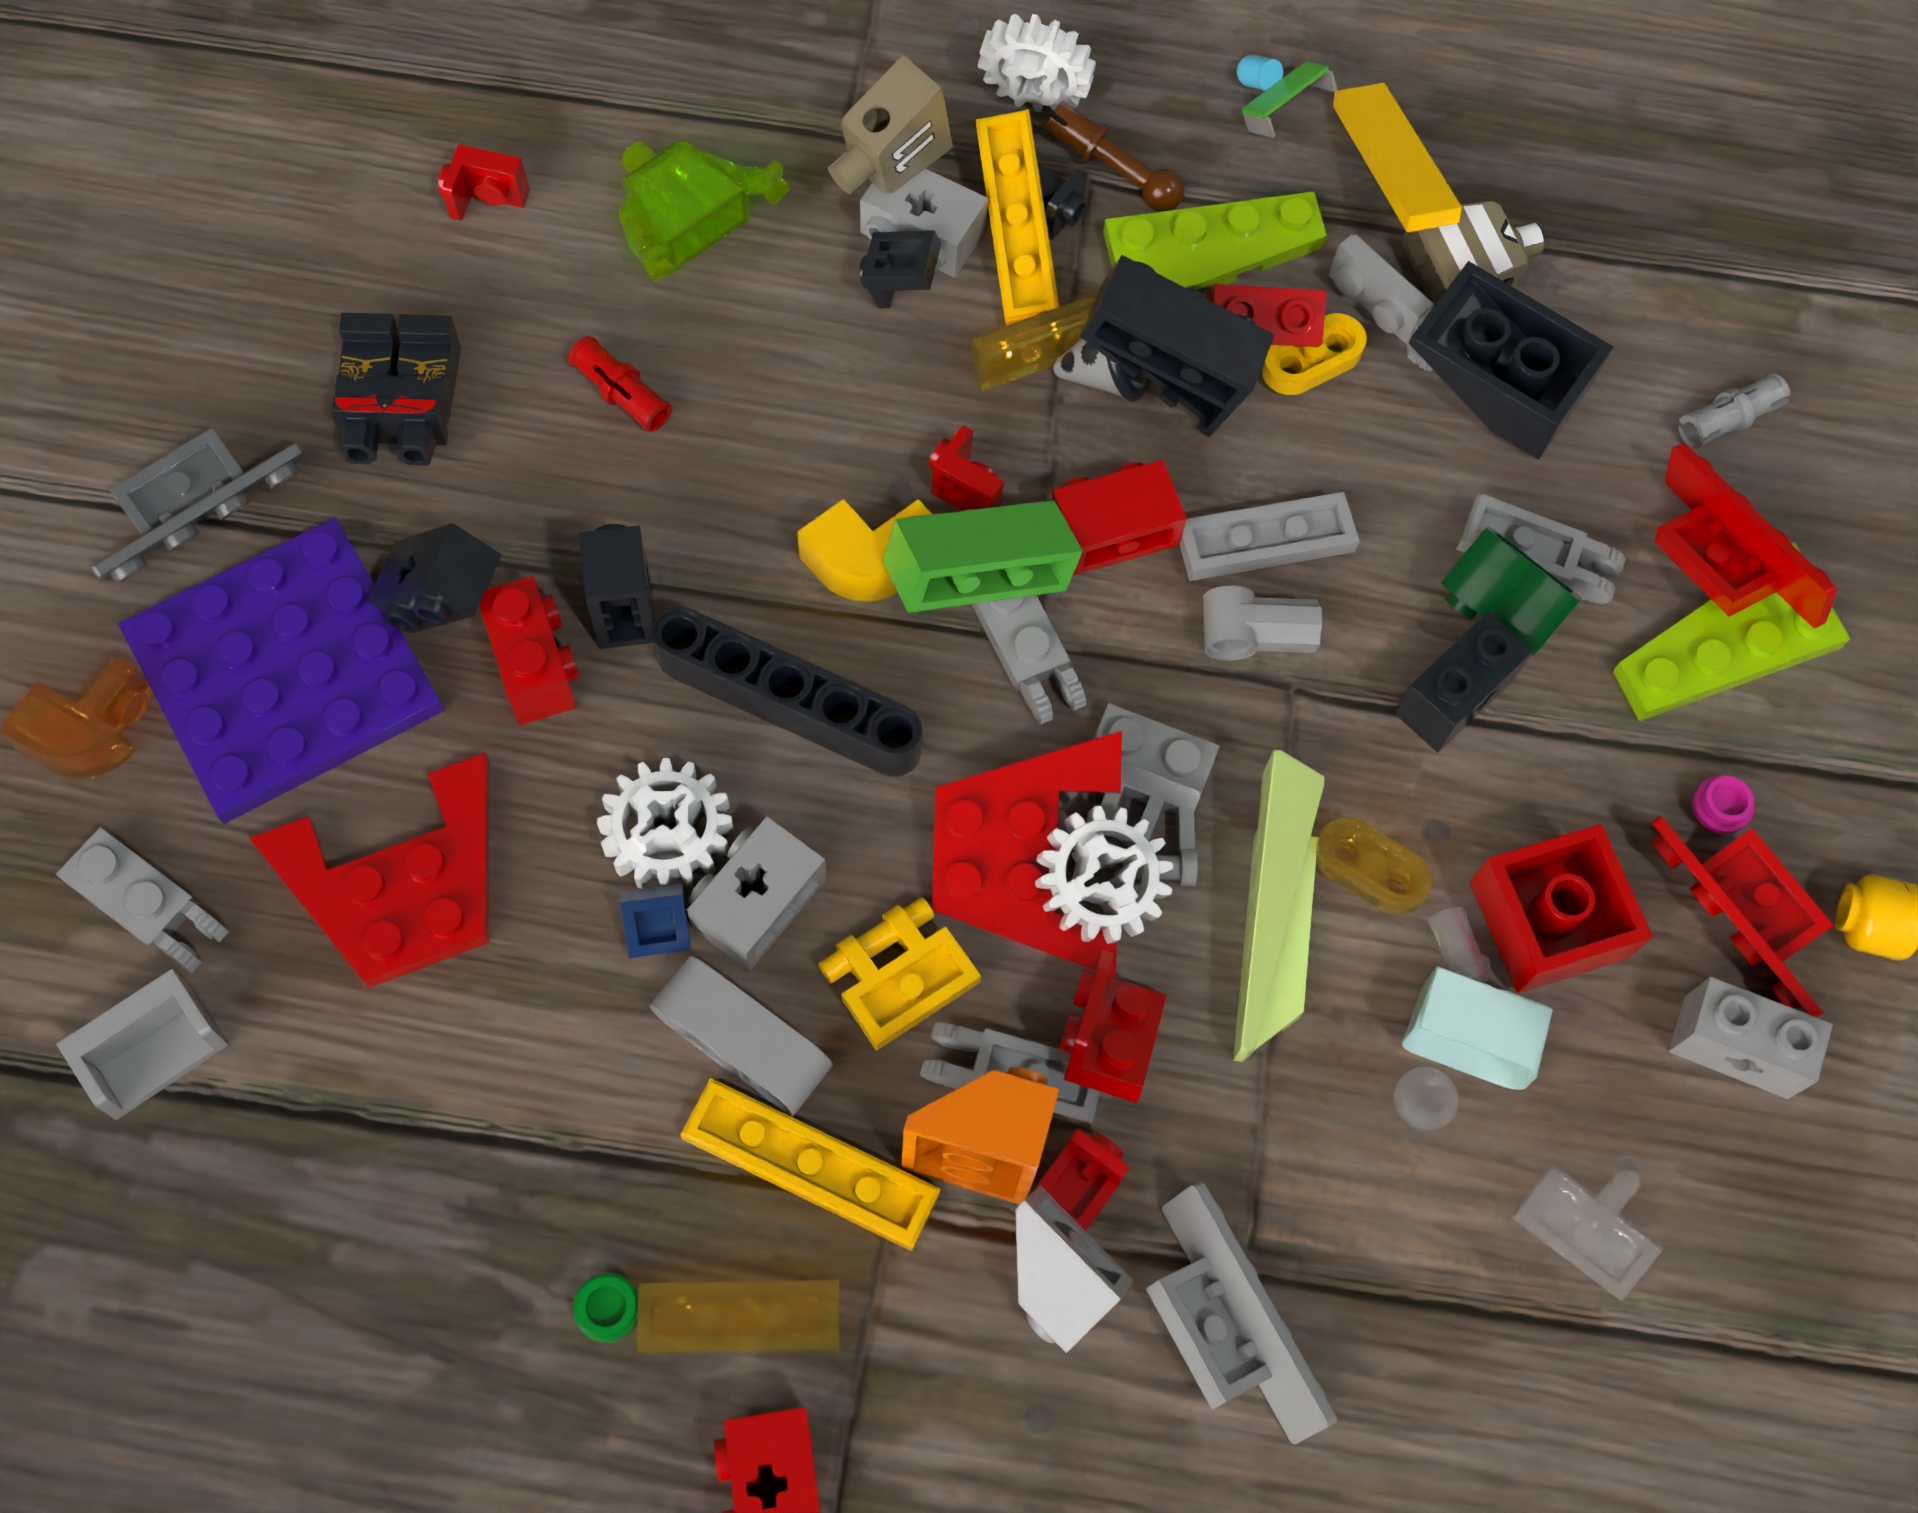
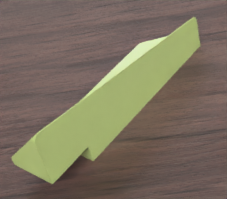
(1278, 904)

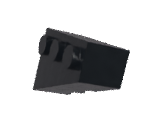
(1177, 341)

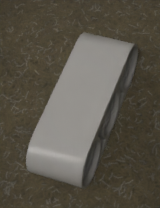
(741, 1035)

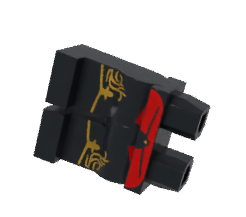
(395, 385)

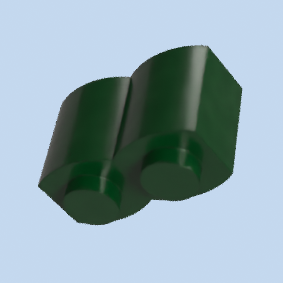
(1511, 587)

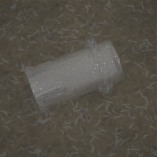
(1459, 944)

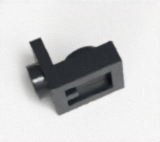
(1062, 199)
(899, 263)

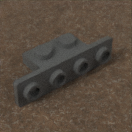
(182, 491)

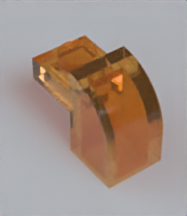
(84, 736)

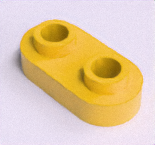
(1316, 364)

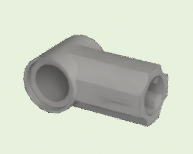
(1242, 624)

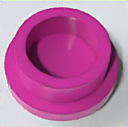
(1723, 804)

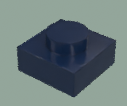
(655, 920)

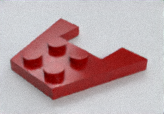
(990, 841)
(407, 900)

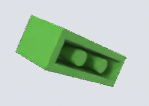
(981, 555)

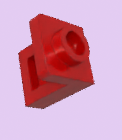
(1085, 1176)

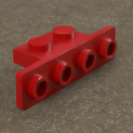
(1733, 548)
(1760, 900)

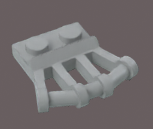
(1164, 772)

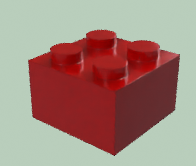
(1559, 908)

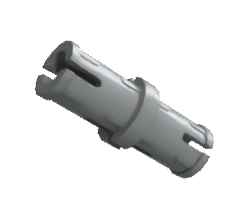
(1734, 410)

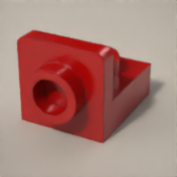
(483, 175)
(960, 481)

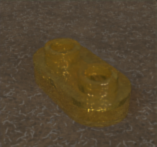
(1373, 863)

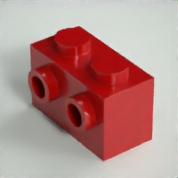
(1122, 514)
(523, 643)

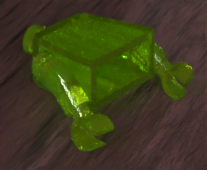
(687, 202)

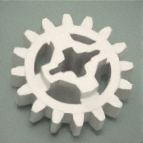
(1036, 63)
(665, 798)
(1115, 895)

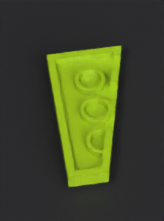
(1219, 240)
(1720, 652)

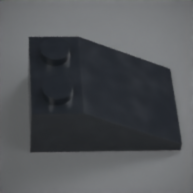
(1509, 357)

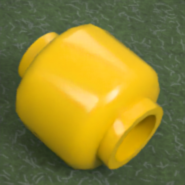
(1880, 916)

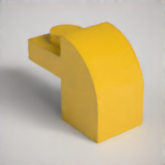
(849, 554)

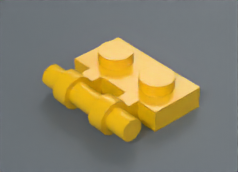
(908, 987)

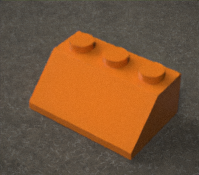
(983, 1134)

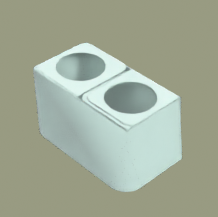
(1478, 1029)

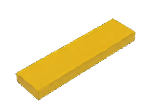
(1397, 157)
(1017, 215)
(811, 1164)

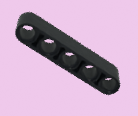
(772, 668)

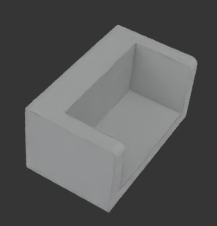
(142, 1045)

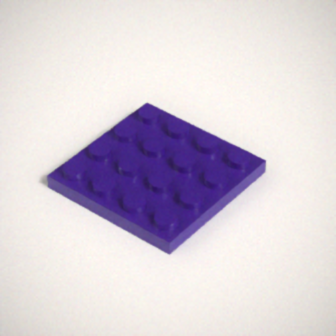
(279, 670)

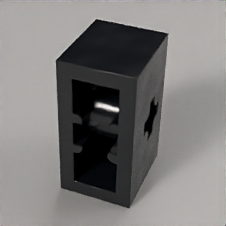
(434, 579)
(617, 585)
(1463, 681)

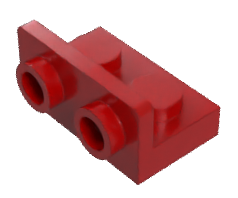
(1289, 313)
(1115, 1034)

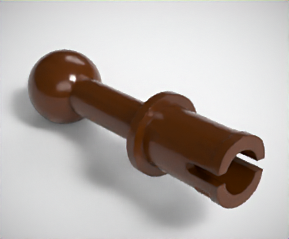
(1160, 188)

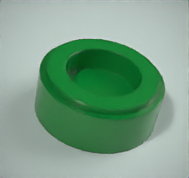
(606, 1308)

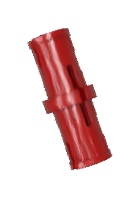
(620, 384)

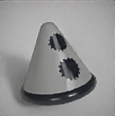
(1092, 369)

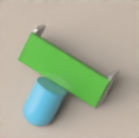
(1267, 75)

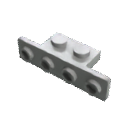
(1230, 1324)

